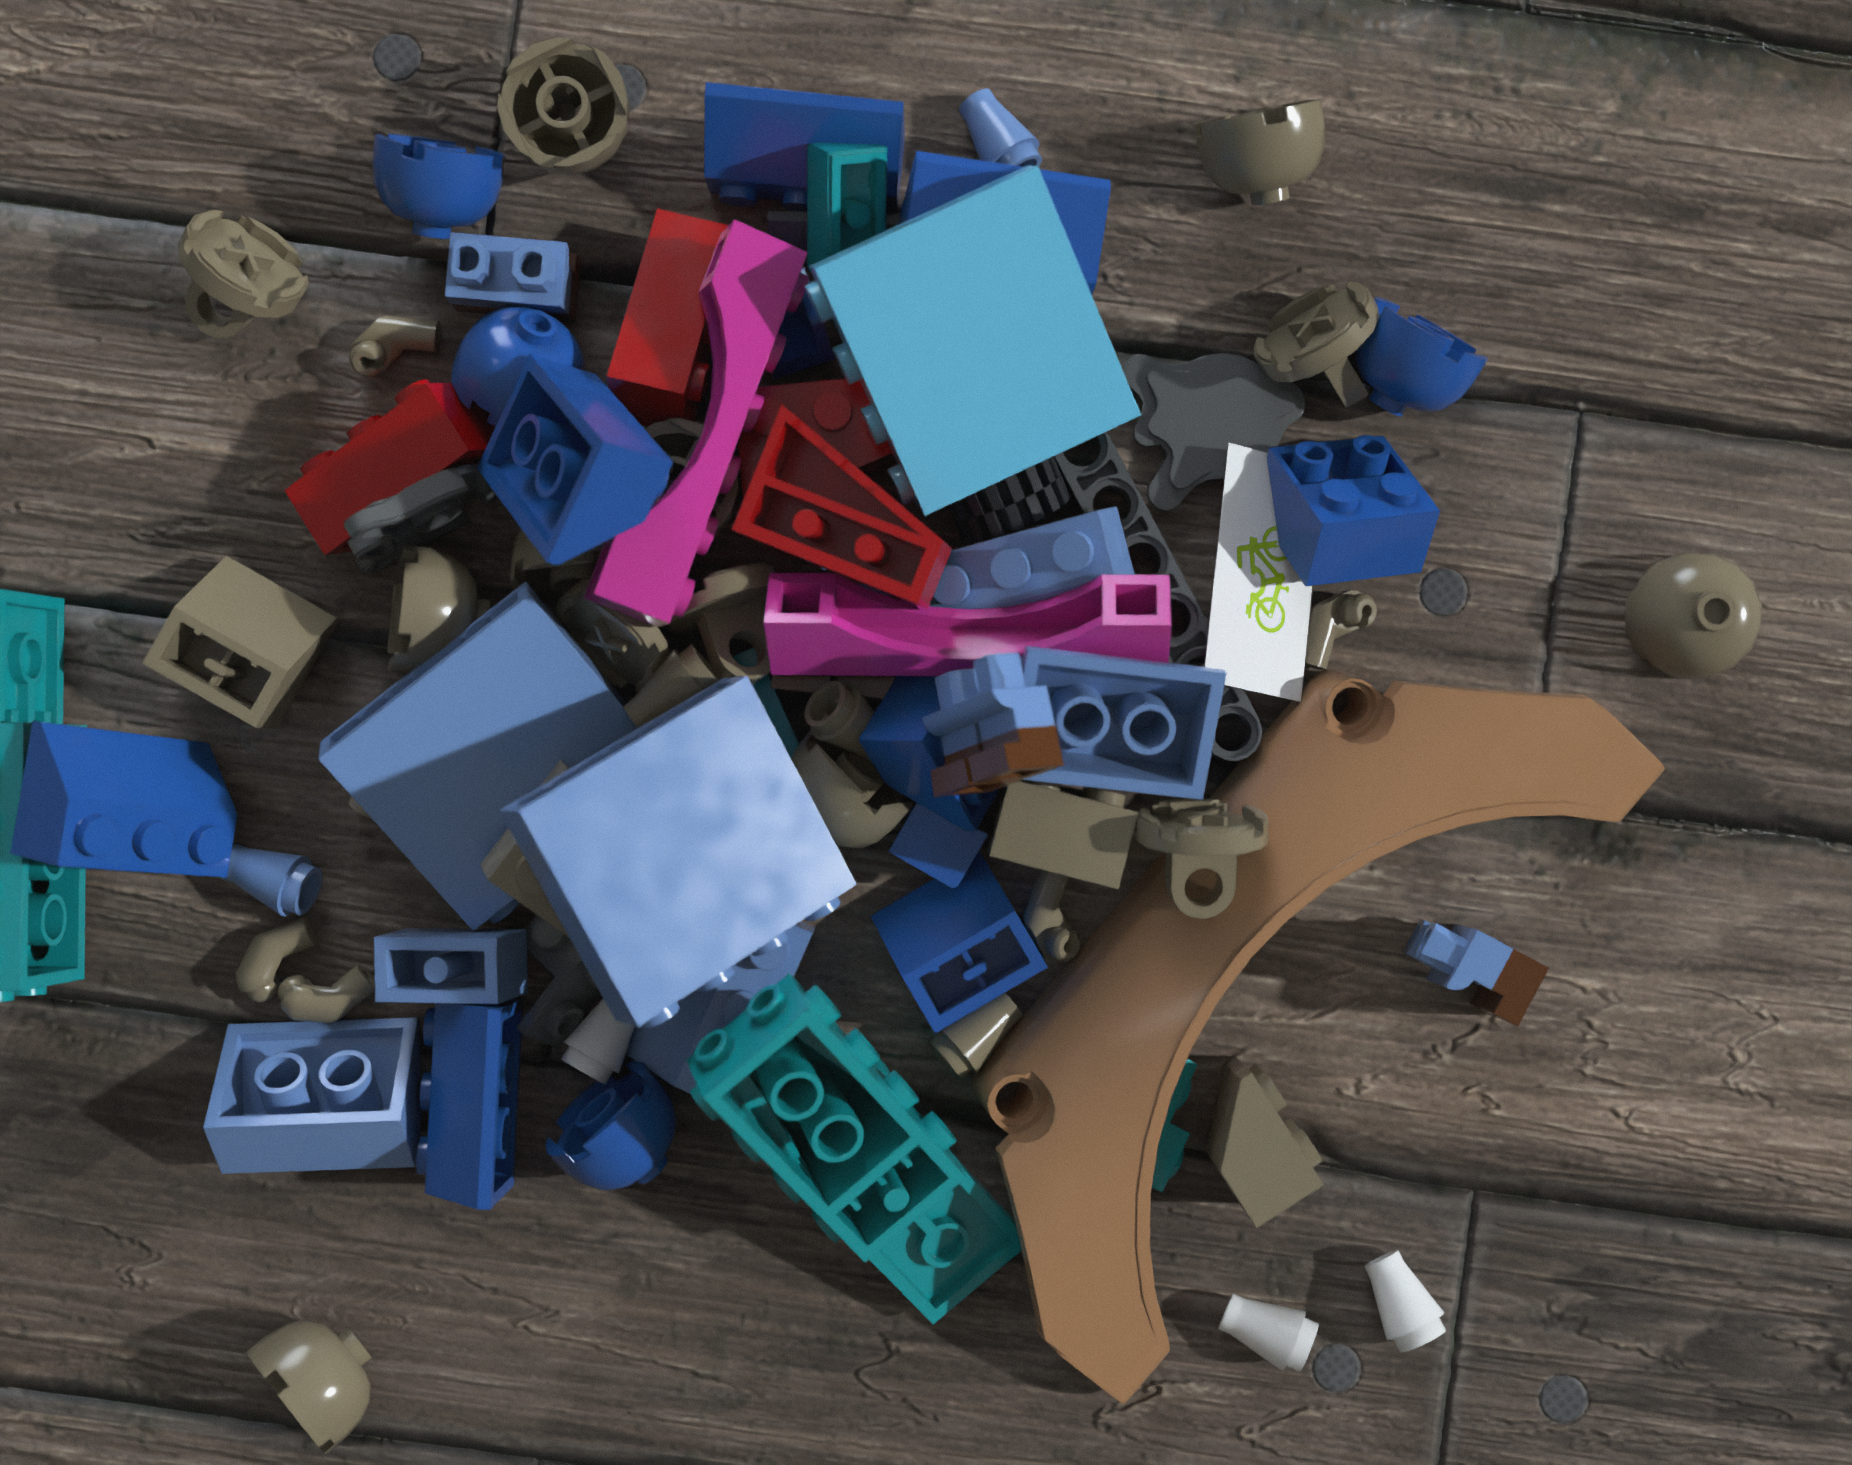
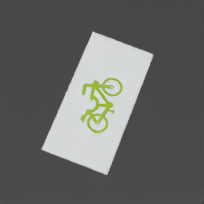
(1257, 596)

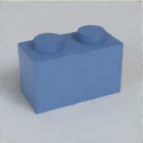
(450, 965)

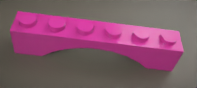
(744, 303)
(843, 629)

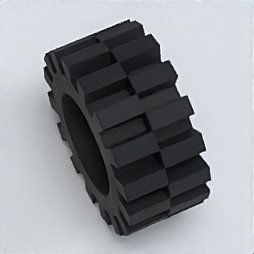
(1010, 502)

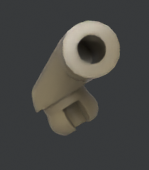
(1333, 619)
(264, 954)

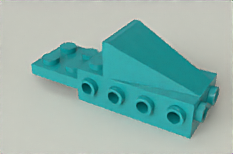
(28, 693)
(852, 1145)

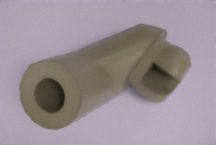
(388, 338)
(1046, 921)
(323, 1003)

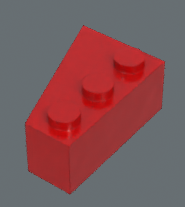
(664, 337)
(829, 410)
(385, 455)
(836, 517)

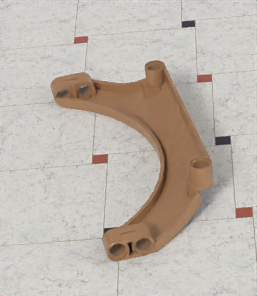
(1125, 1012)

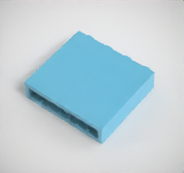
(973, 340)

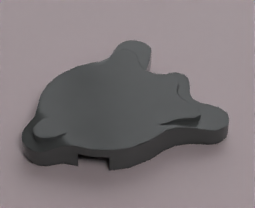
(1200, 408)
(414, 516)

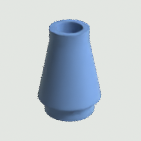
(997, 132)
(276, 879)

